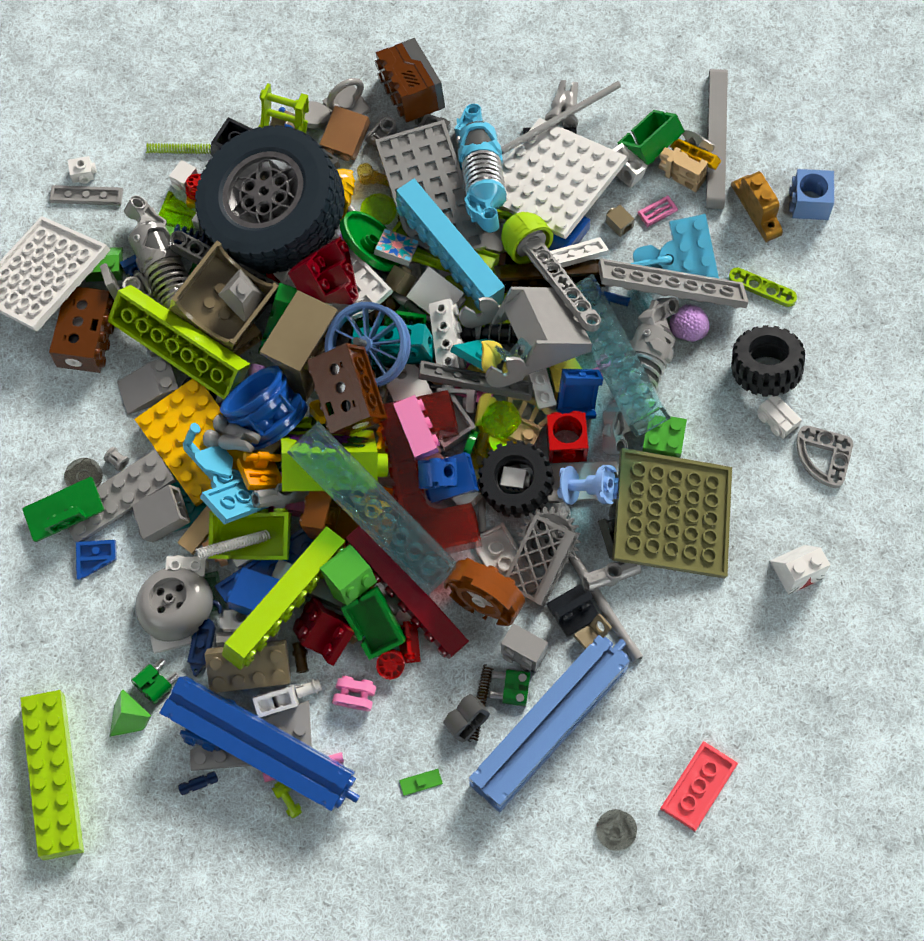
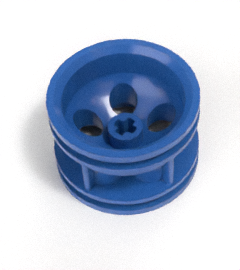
(265, 406)

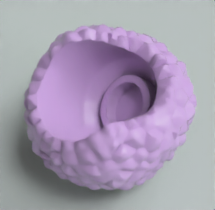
(689, 323)

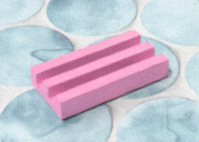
(650, 222)

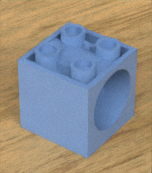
(816, 181)

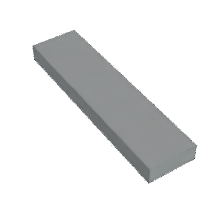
(86, 195)

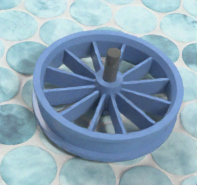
(369, 339)

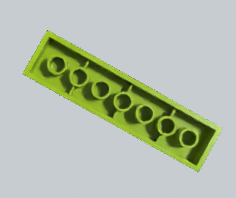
(177, 341)
(281, 600)
(51, 775)

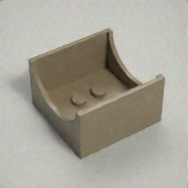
(203, 308)
(298, 338)

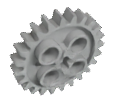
(555, 517)

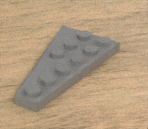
(293, 721)

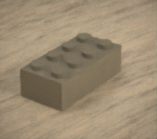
(268, 669)

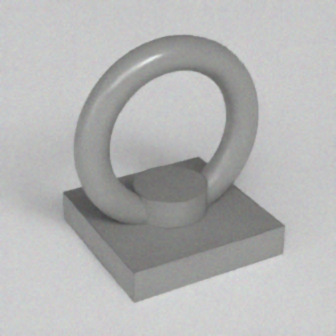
(348, 97)

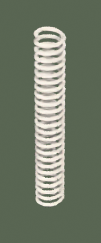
(234, 543)

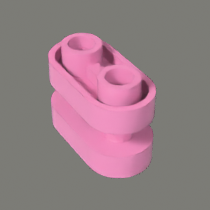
(348, 684)

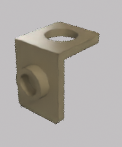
(589, 633)

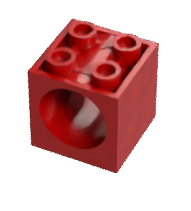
(567, 452)

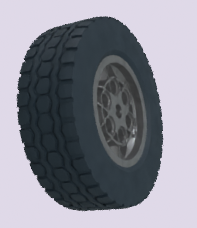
(262, 171)

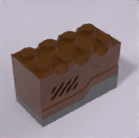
(409, 80)

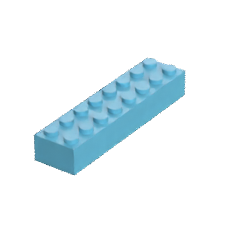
(448, 244)

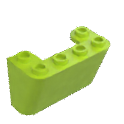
(276, 523)

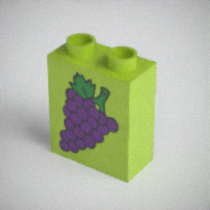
(359, 445)

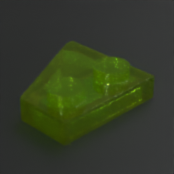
(176, 212)

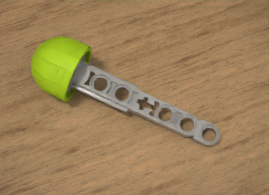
(529, 237)

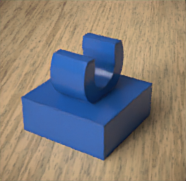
(129, 265)

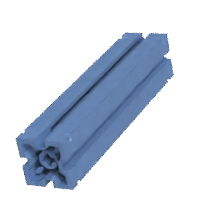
(550, 722)

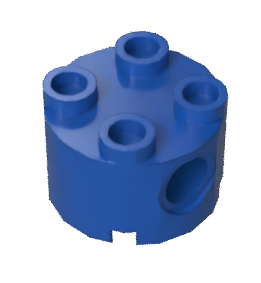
(437, 473)

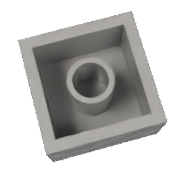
(523, 648)

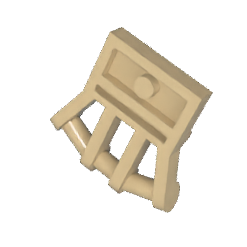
(527, 430)

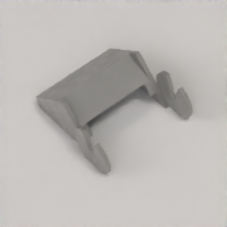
(539, 319)

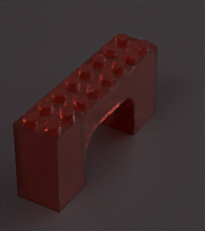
(451, 527)

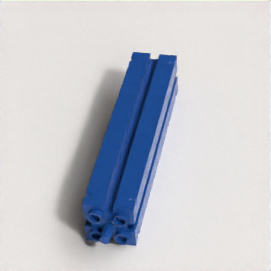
(259, 744)

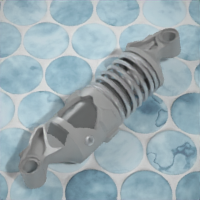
(152, 251)

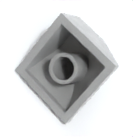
(242, 295)

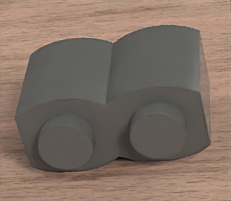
(466, 718)

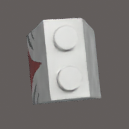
(801, 567)

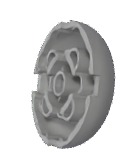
(183, 609)

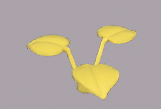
(490, 357)

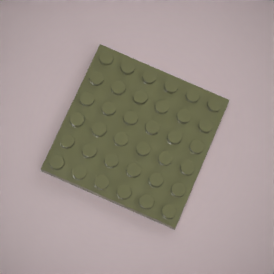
(672, 513)

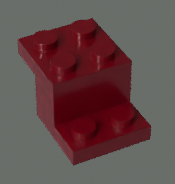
(322, 630)

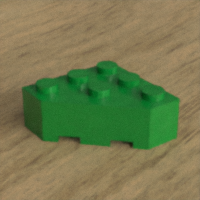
(282, 299)

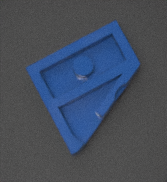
(94, 556)

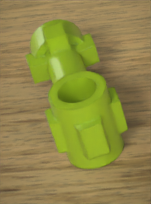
(282, 790)

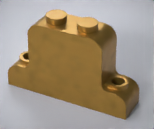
(759, 203)

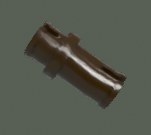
(300, 657)

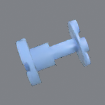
(602, 484)

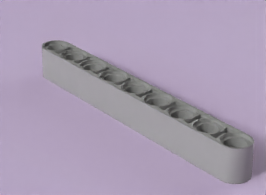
(717, 135)

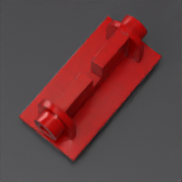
(410, 647)

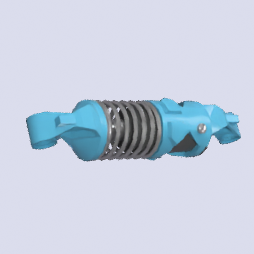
(481, 167)

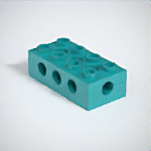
(421, 345)

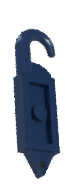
(201, 642)

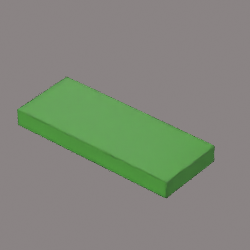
(420, 782)

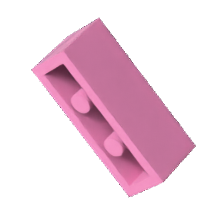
(417, 427)

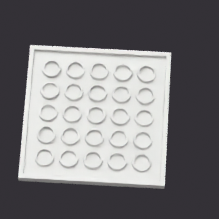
(558, 177)
(45, 271)

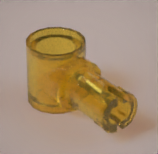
(372, 177)
(481, 449)

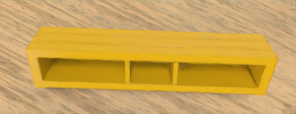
(697, 153)

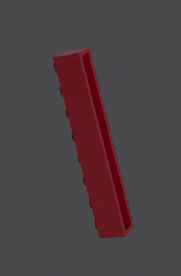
(409, 595)

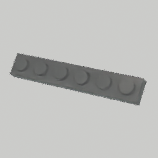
(471, 380)

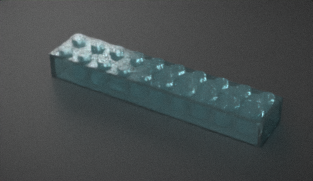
(620, 364)
(372, 507)

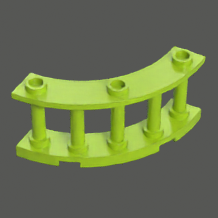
(299, 105)

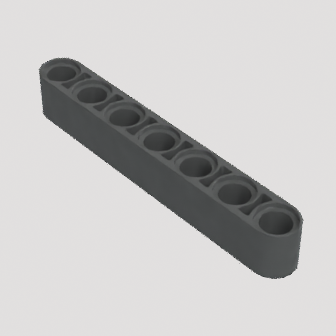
(189, 242)

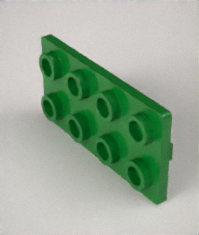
(63, 509)

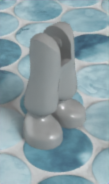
(562, 101)
(230, 436)

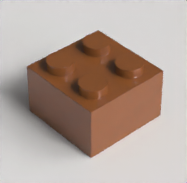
(319, 512)

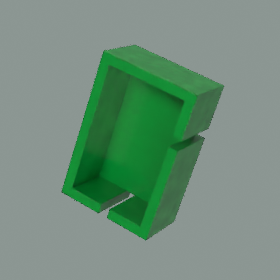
(653, 135)
(374, 619)

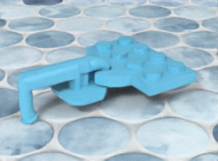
(688, 250)
(228, 495)

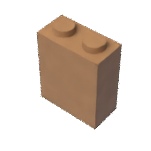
(345, 133)

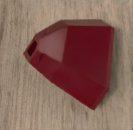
(327, 274)

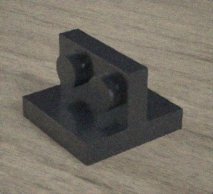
(573, 610)

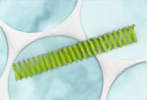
(179, 146)

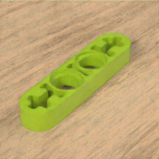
(763, 285)

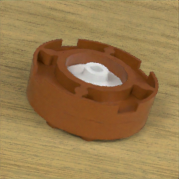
(485, 591)

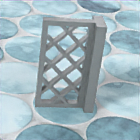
(556, 563)

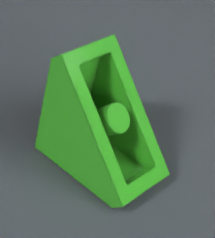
(128, 716)

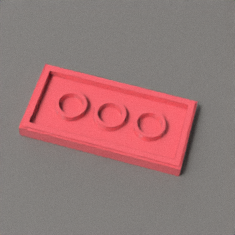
(699, 786)

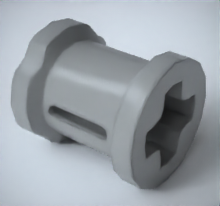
(110, 457)

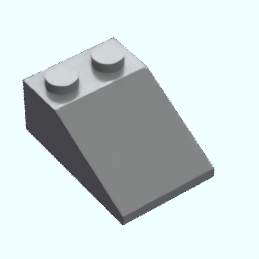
(147, 385)

